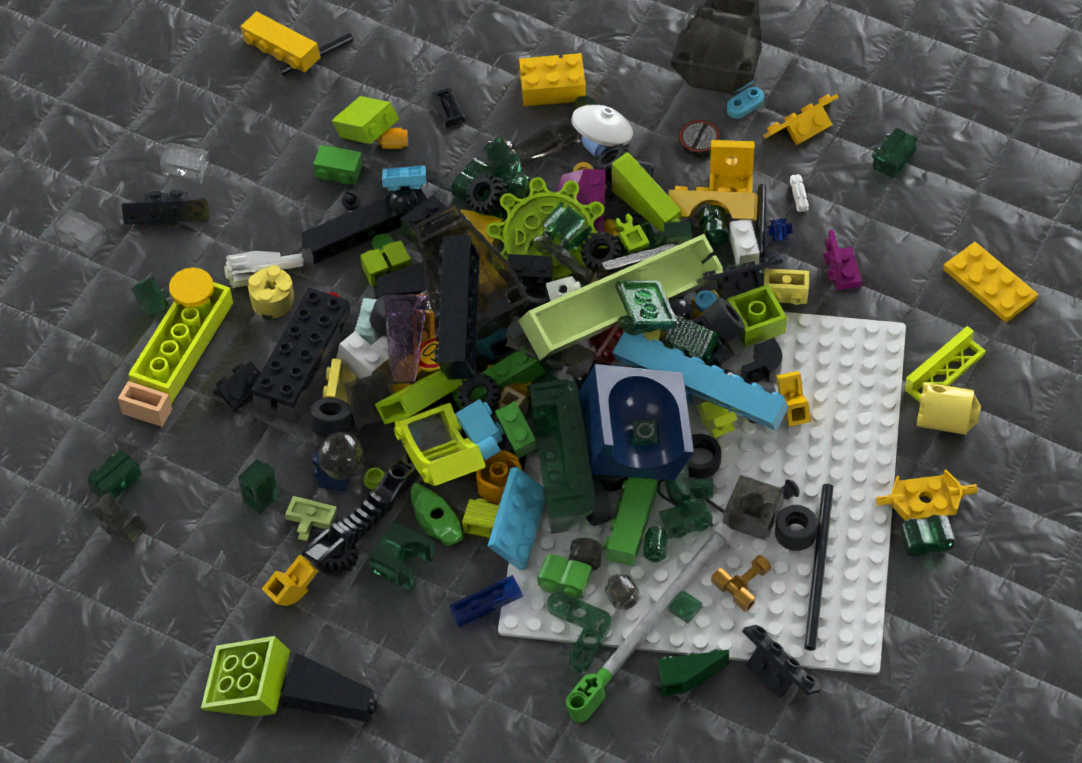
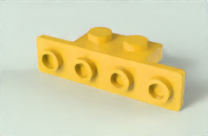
(808, 123)

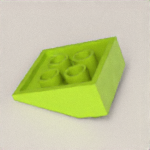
(246, 677)

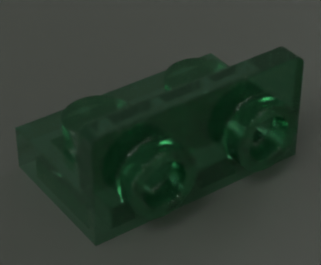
(686, 518)

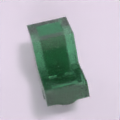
(505, 163)
(151, 297)
(686, 489)

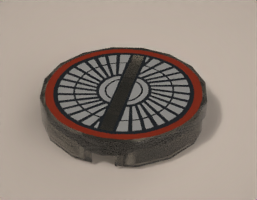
(696, 137)

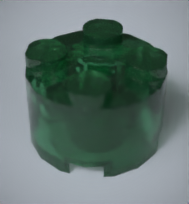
(566, 227)

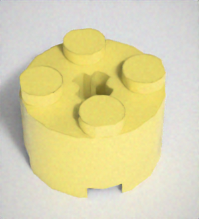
(271, 292)

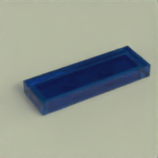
(485, 600)

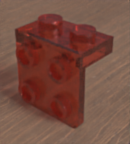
(606, 343)

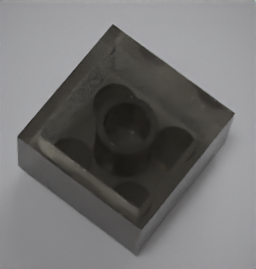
(364, 394)
(753, 507)

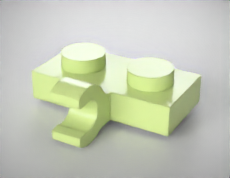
(310, 514)

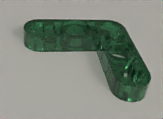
(588, 622)

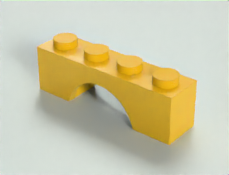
(740, 204)

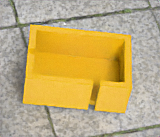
(552, 79)

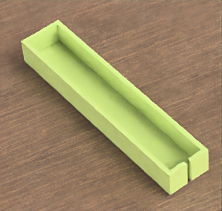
(598, 305)

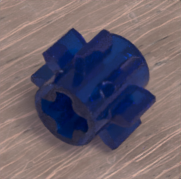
(779, 229)

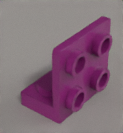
(842, 264)

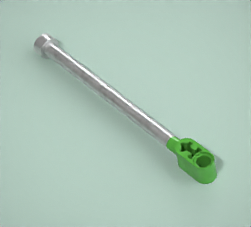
(590, 690)

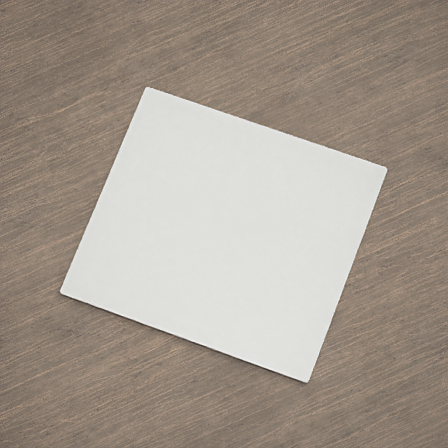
(853, 395)

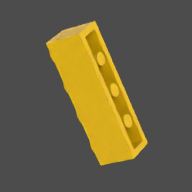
(280, 42)

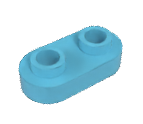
(747, 100)

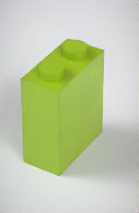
(365, 119)

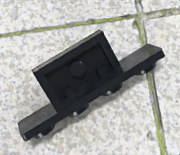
(165, 208)
(737, 281)
(775, 666)

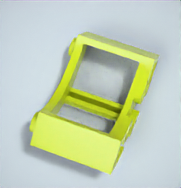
(436, 445)

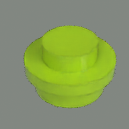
(373, 478)

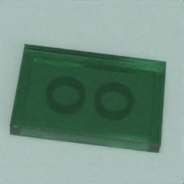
(646, 304)

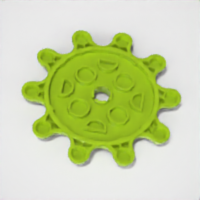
(526, 219)

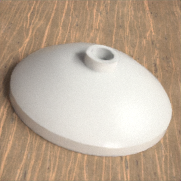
(602, 125)

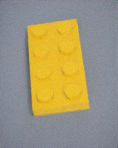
(990, 282)

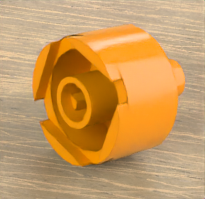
(493, 477)

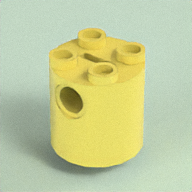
(948, 409)

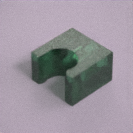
(394, 548)

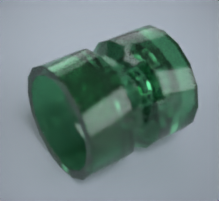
(714, 224)

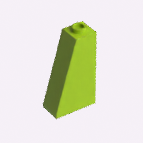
(642, 192)
(416, 397)

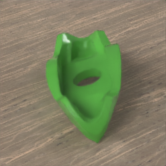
(447, 528)

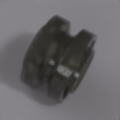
(586, 551)

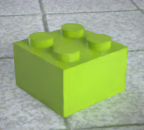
(760, 314)

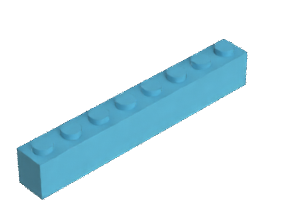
(704, 381)

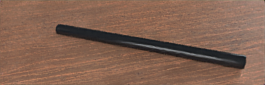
(818, 567)

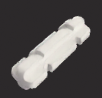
(799, 193)

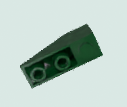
(685, 672)

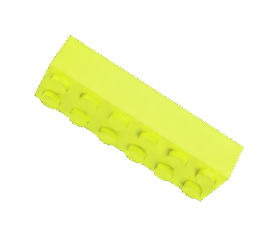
(180, 343)

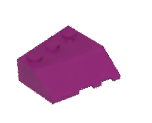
(591, 189)

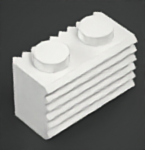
(743, 242)

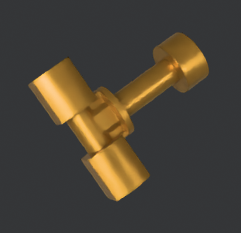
(738, 585)

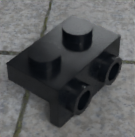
(239, 386)

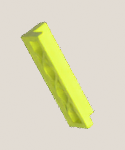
(941, 359)

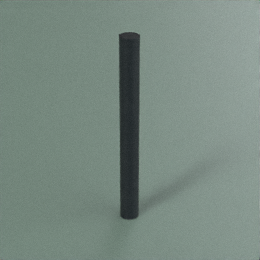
(323, 50)
(761, 218)

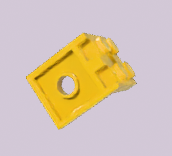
(729, 172)

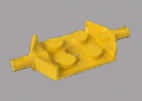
(942, 490)

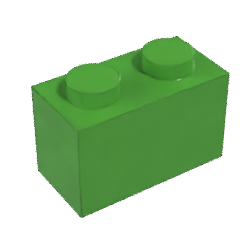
(338, 164)
(516, 429)

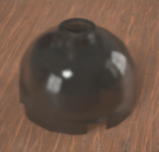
(341, 455)

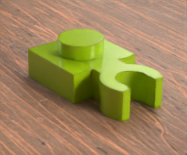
(631, 237)

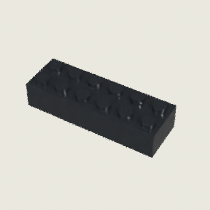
(458, 307)

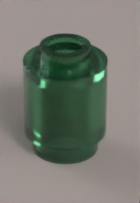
(655, 544)

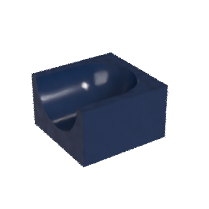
(616, 398)

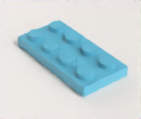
(404, 176)
(517, 518)

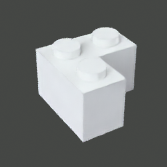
(362, 357)

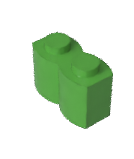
(564, 576)

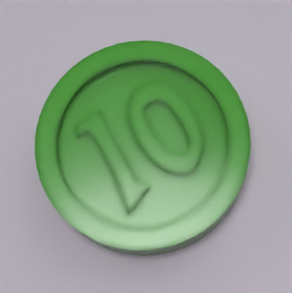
(380, 241)

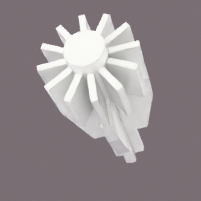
(245, 264)

